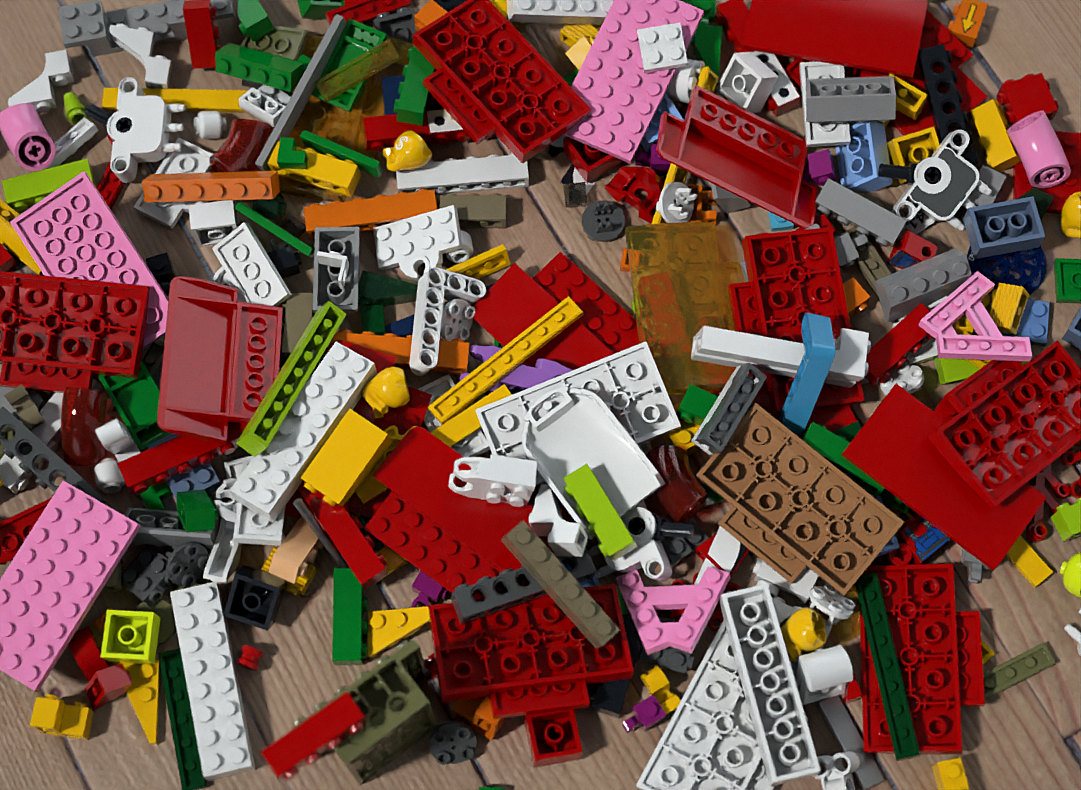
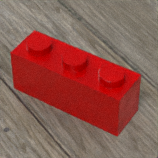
(201, 32)

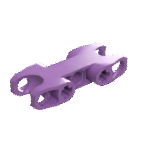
(522, 376)

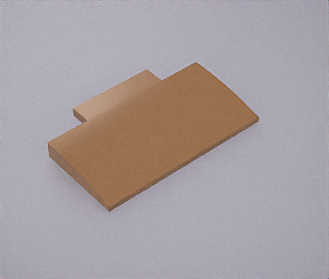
(796, 504)

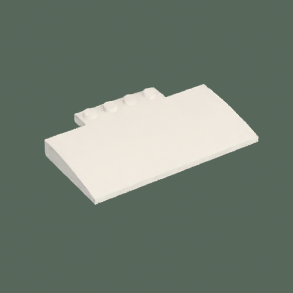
(623, 381)
(711, 732)

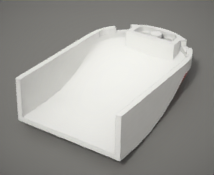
(579, 429)

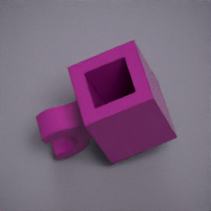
(656, 163)
(820, 167)
(427, 590)
(646, 714)

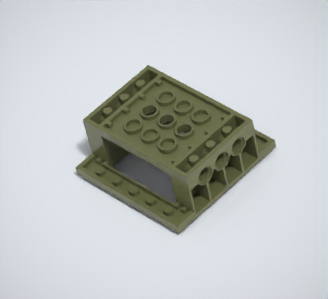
(393, 710)

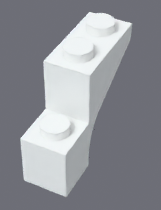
(140, 45)
(41, 91)
(547, 520)
(224, 554)

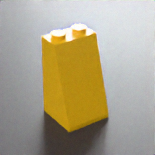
(346, 458)

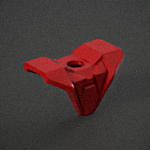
(630, 180)

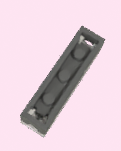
(729, 409)

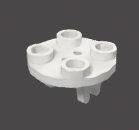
(676, 203)
(456, 319)
(907, 376)
(831, 603)

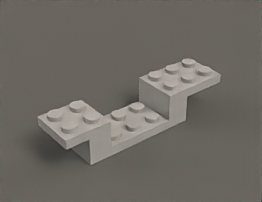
(90, 24)

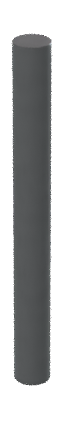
(320, 533)

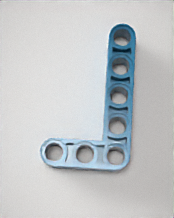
(811, 374)

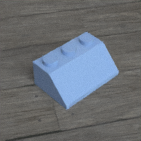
(861, 159)

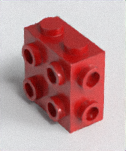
(1026, 97)

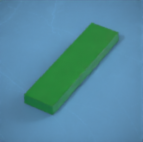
(342, 153)
(275, 229)

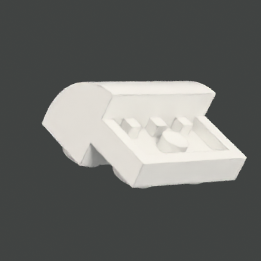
(265, 103)
(824, 674)

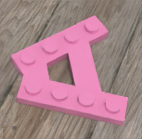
(988, 343)
(697, 601)

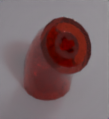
(241, 146)
(81, 414)
(682, 492)

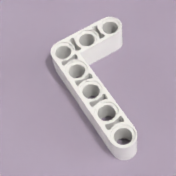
(432, 311)
(117, 440)

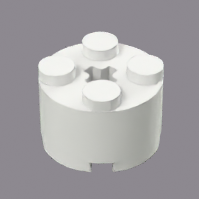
(684, 81)

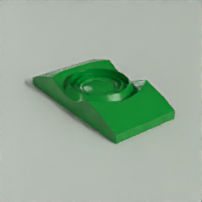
(353, 42)
(137, 405)

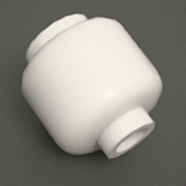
(209, 125)
(462, 254)
(108, 476)

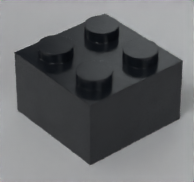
(255, 597)

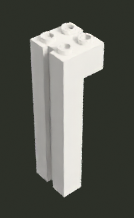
(782, 356)

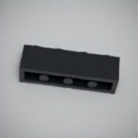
(611, 694)

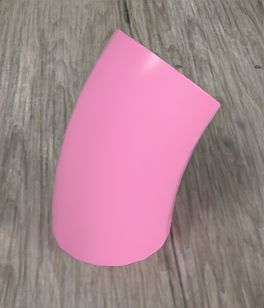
(27, 137)
(1039, 150)

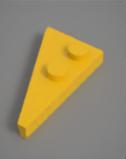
(391, 626)
(145, 695)

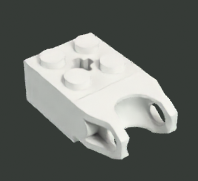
(496, 479)

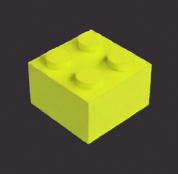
(130, 637)

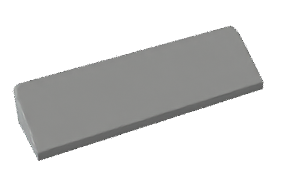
(849, 740)

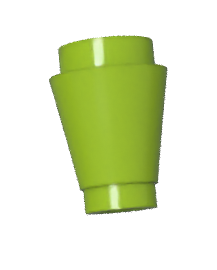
(74, 108)

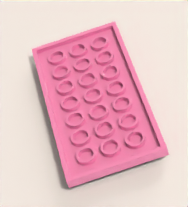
(614, 76)
(81, 239)
(57, 580)

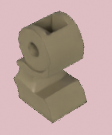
(25, 407)

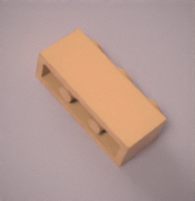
(296, 552)

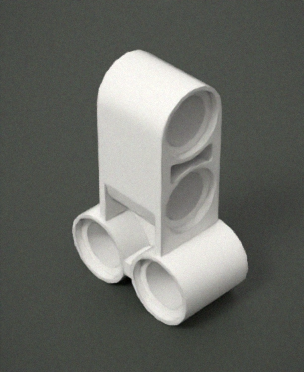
(836, 776)

